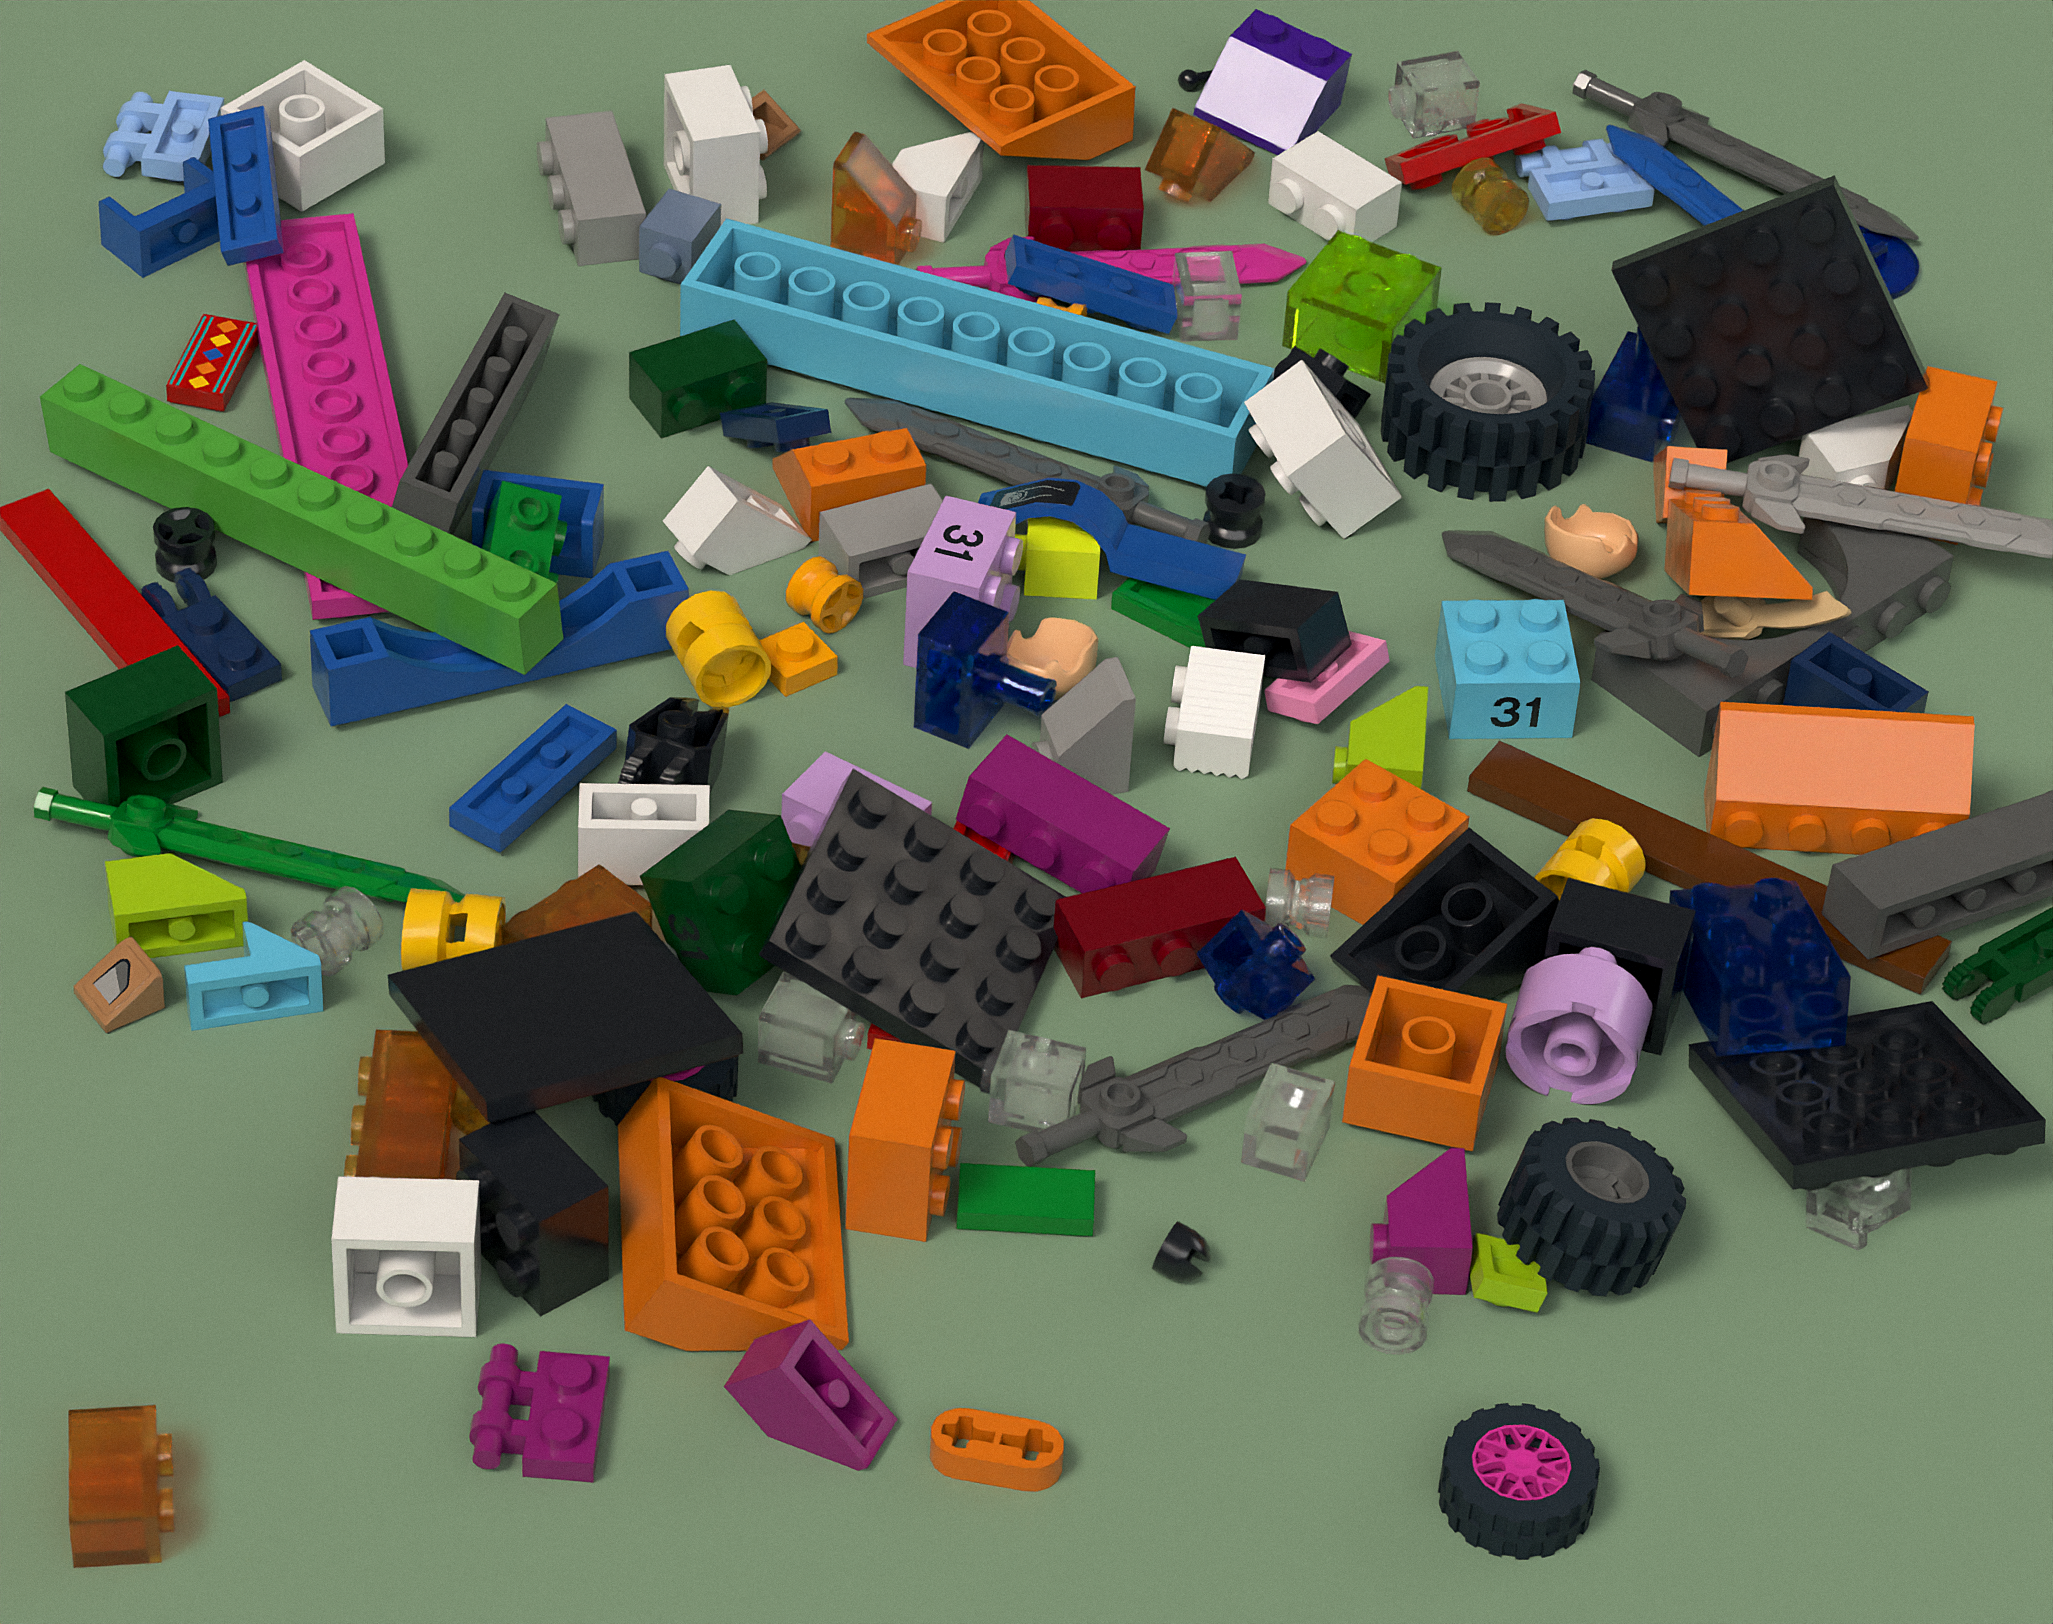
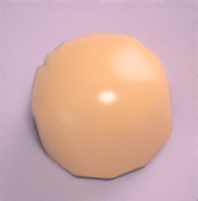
(1591, 541)
(1057, 651)

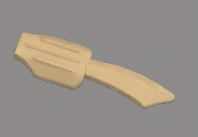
(1746, 616)

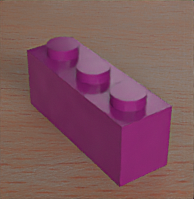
(1059, 820)

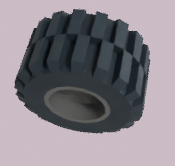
(1591, 1206)

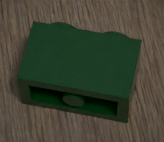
(697, 378)

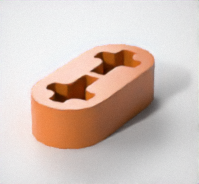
(996, 1449)

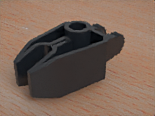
(676, 745)

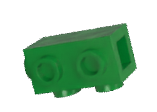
(525, 528)

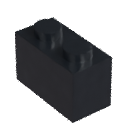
(1290, 625)

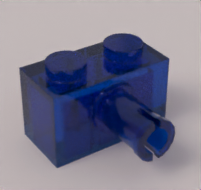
(1632, 404)
(967, 672)

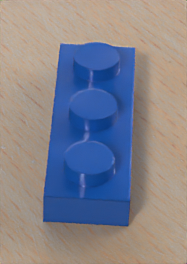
(245, 186)
(1100, 286)
(532, 778)

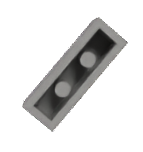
(591, 187)

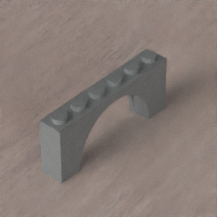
(1873, 572)

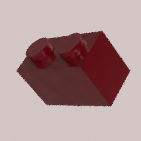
(1084, 207)

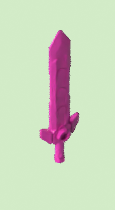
(1253, 265)

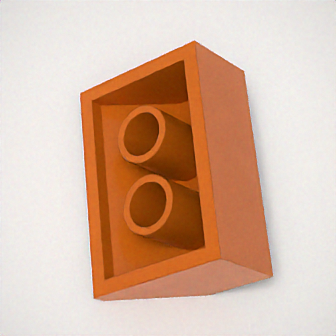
(1724, 553)

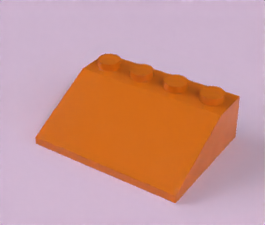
(1013, 77)
(726, 1223)

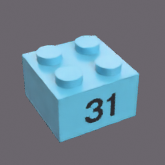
(1507, 669)

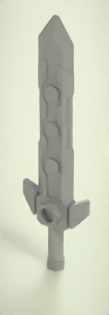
(1780, 494)

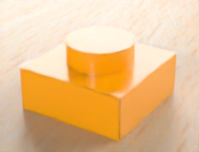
(798, 659)

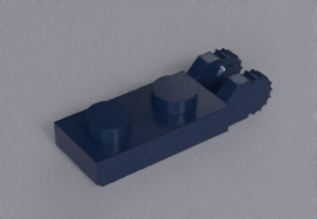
(215, 636)

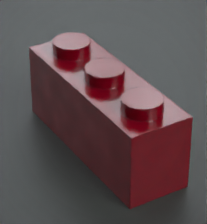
(1149, 925)

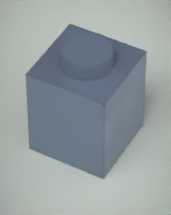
(676, 234)

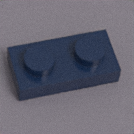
(776, 424)

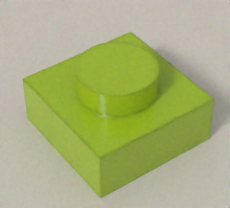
(1502, 1277)

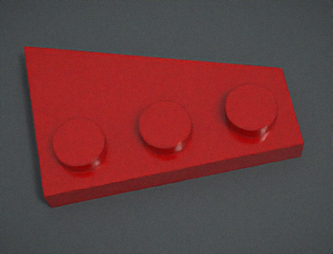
(1521, 131)

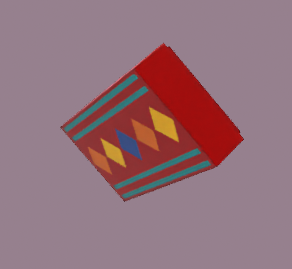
(212, 363)

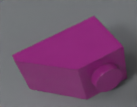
(1430, 1223)
(810, 1396)

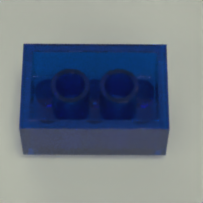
(1762, 969)

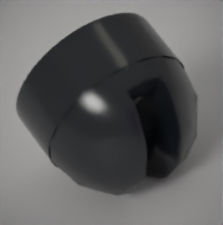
(1177, 1252)

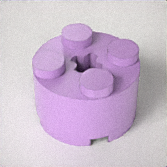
(1578, 1026)

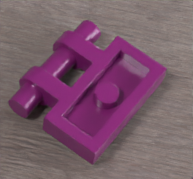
(564, 1414)

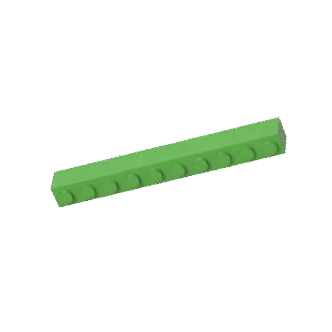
(304, 519)

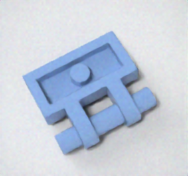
(177, 134)
(1582, 181)

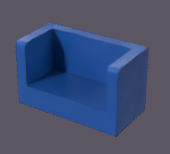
(166, 231)
(580, 506)

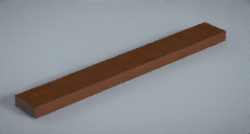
(1674, 848)

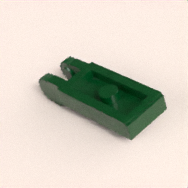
(2016, 962)

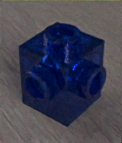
(1256, 965)

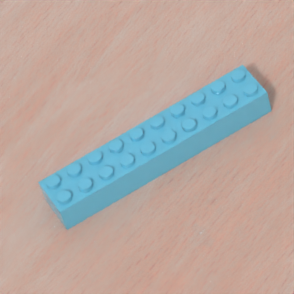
(978, 353)

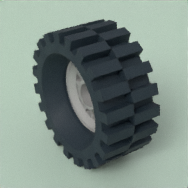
(1487, 401)

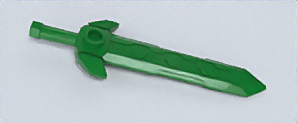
(148, 825)

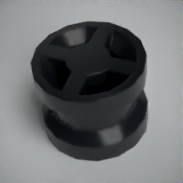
(1234, 510)
(184, 542)

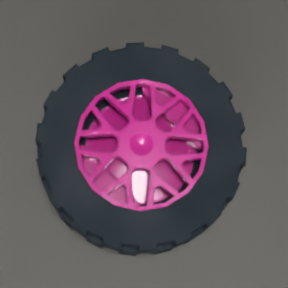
(1518, 1481)

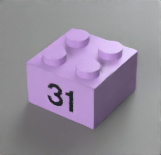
(967, 552)

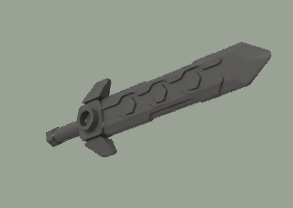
(1666, 120)
(1019, 465)
(1637, 625)
(1137, 1107)

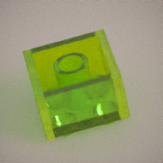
(1358, 301)

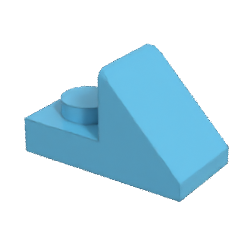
(265, 984)

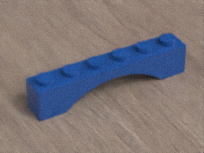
(382, 669)

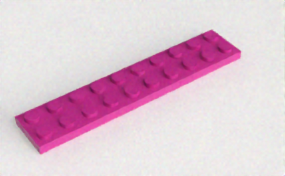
(327, 372)

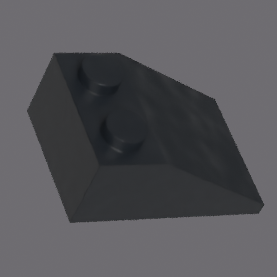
(1458, 926)

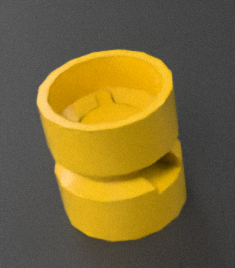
(718, 649)
(1598, 855)
(432, 920)

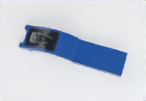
(1128, 548)

